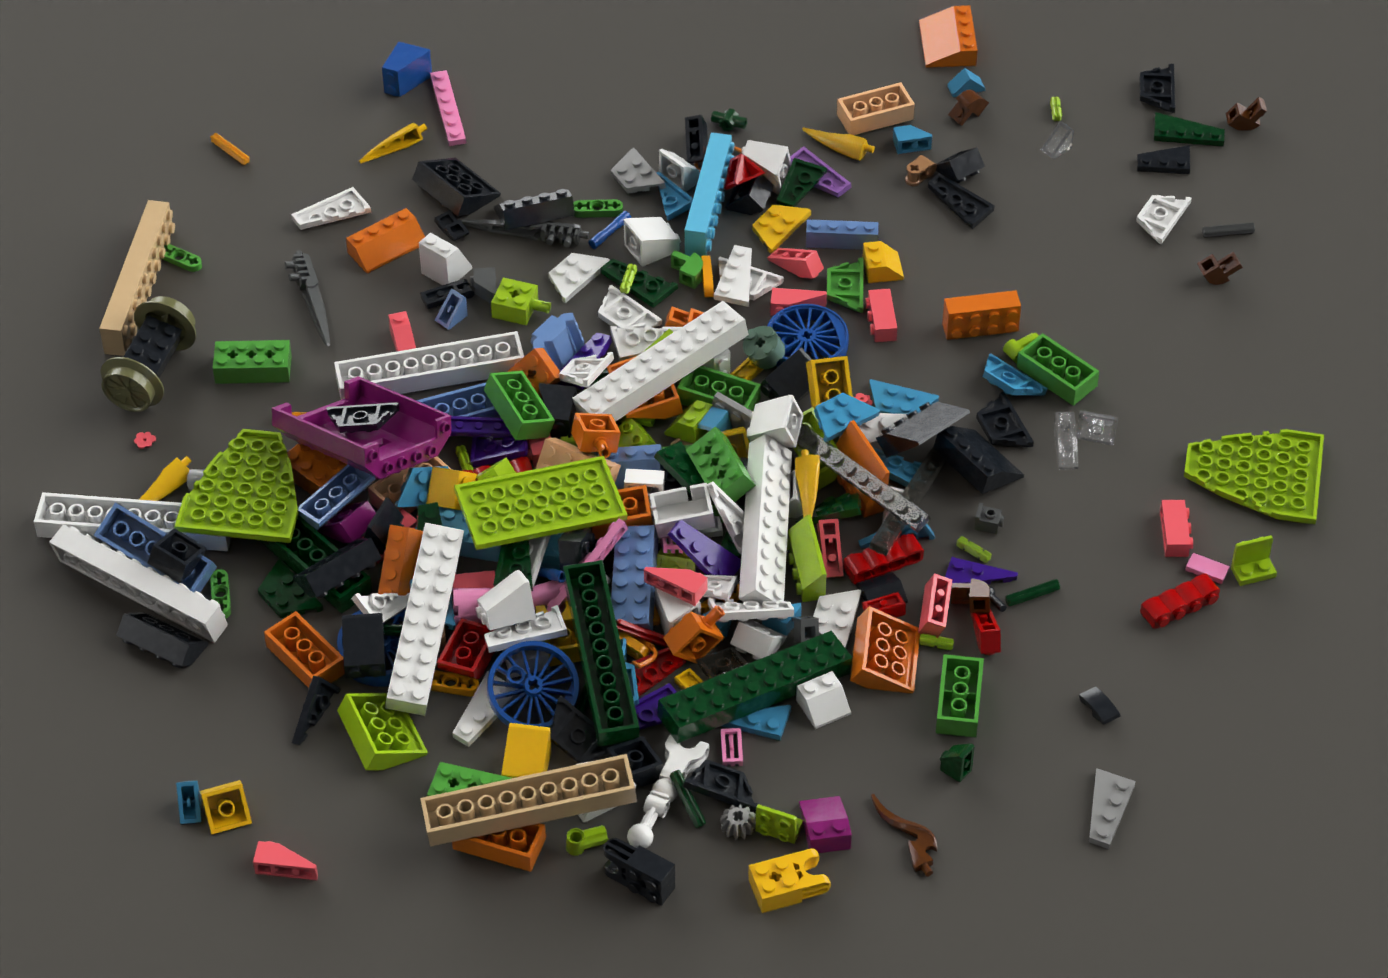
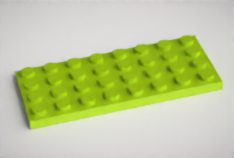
(540, 502)

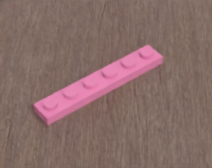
(448, 108)
(602, 549)

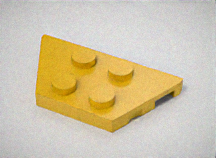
(779, 224)

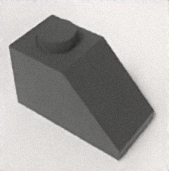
(484, 283)

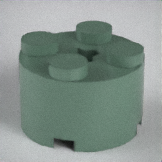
(763, 347)

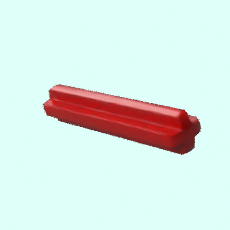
(641, 632)

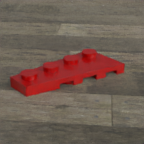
(656, 670)

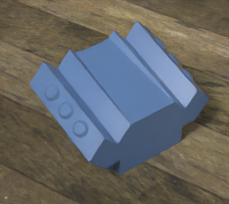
(559, 338)

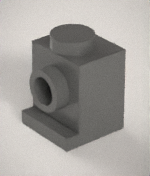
(988, 519)
(805, 628)

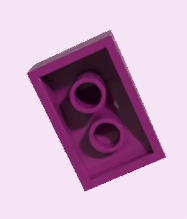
(349, 522)
(826, 824)

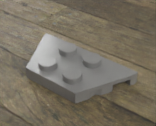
(635, 173)

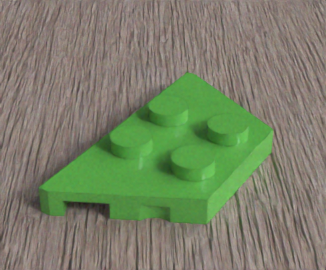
(846, 285)

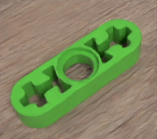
(609, 212)
(183, 263)
(224, 587)

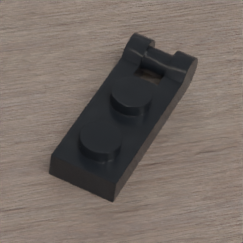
(437, 296)

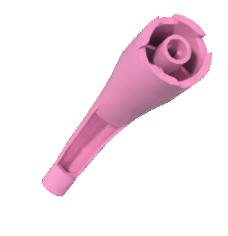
(465, 599)

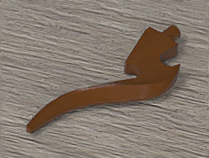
(918, 848)

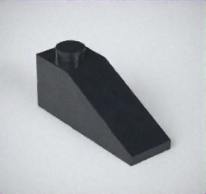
(696, 138)

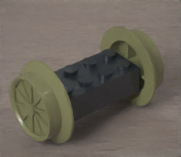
(134, 379)

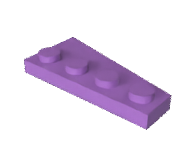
(832, 181)

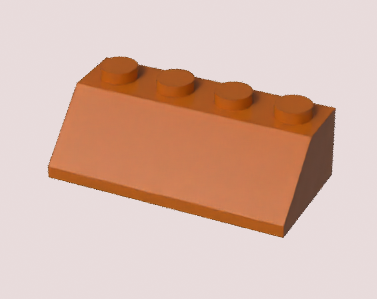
(385, 240)
(399, 559)

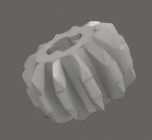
(738, 822)

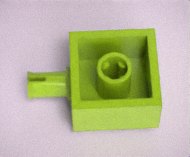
(517, 301)

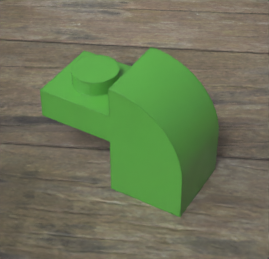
(689, 268)

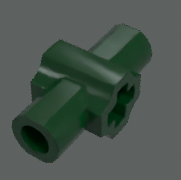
(729, 119)

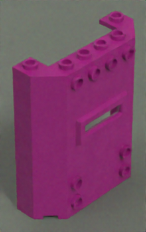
(405, 439)

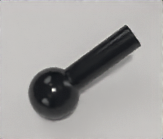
(996, 601)

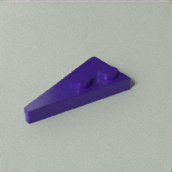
(963, 571)

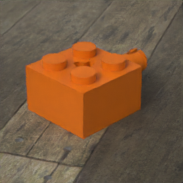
(538, 368)
(596, 433)
(695, 635)

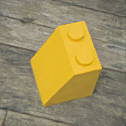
(526, 750)

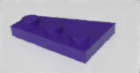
(492, 451)

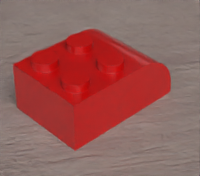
(466, 650)

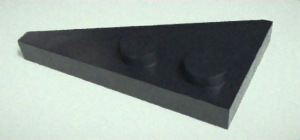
(314, 706)

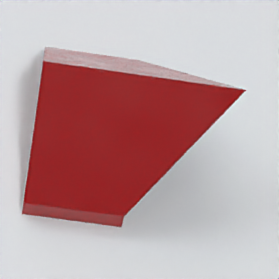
(740, 171)

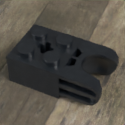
(639, 870)

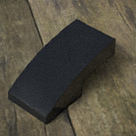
(451, 226)
(1100, 704)

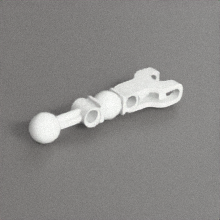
(663, 790)

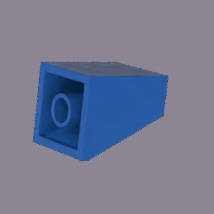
(406, 68)

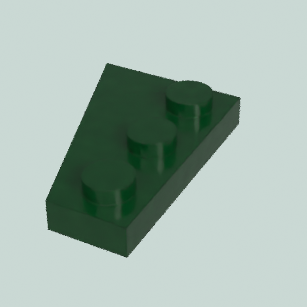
(799, 181)

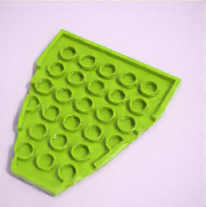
(1262, 472)
(244, 492)

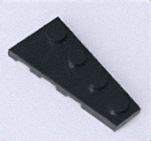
(961, 201)

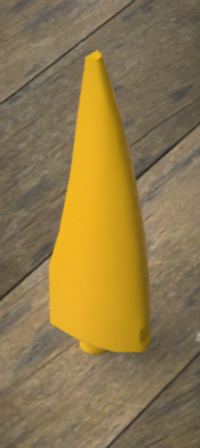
(399, 140)
(846, 144)
(807, 475)
(169, 480)

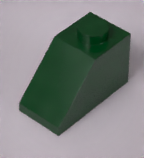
(958, 761)

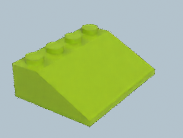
(380, 734)

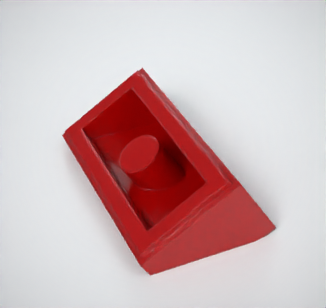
(889, 604)

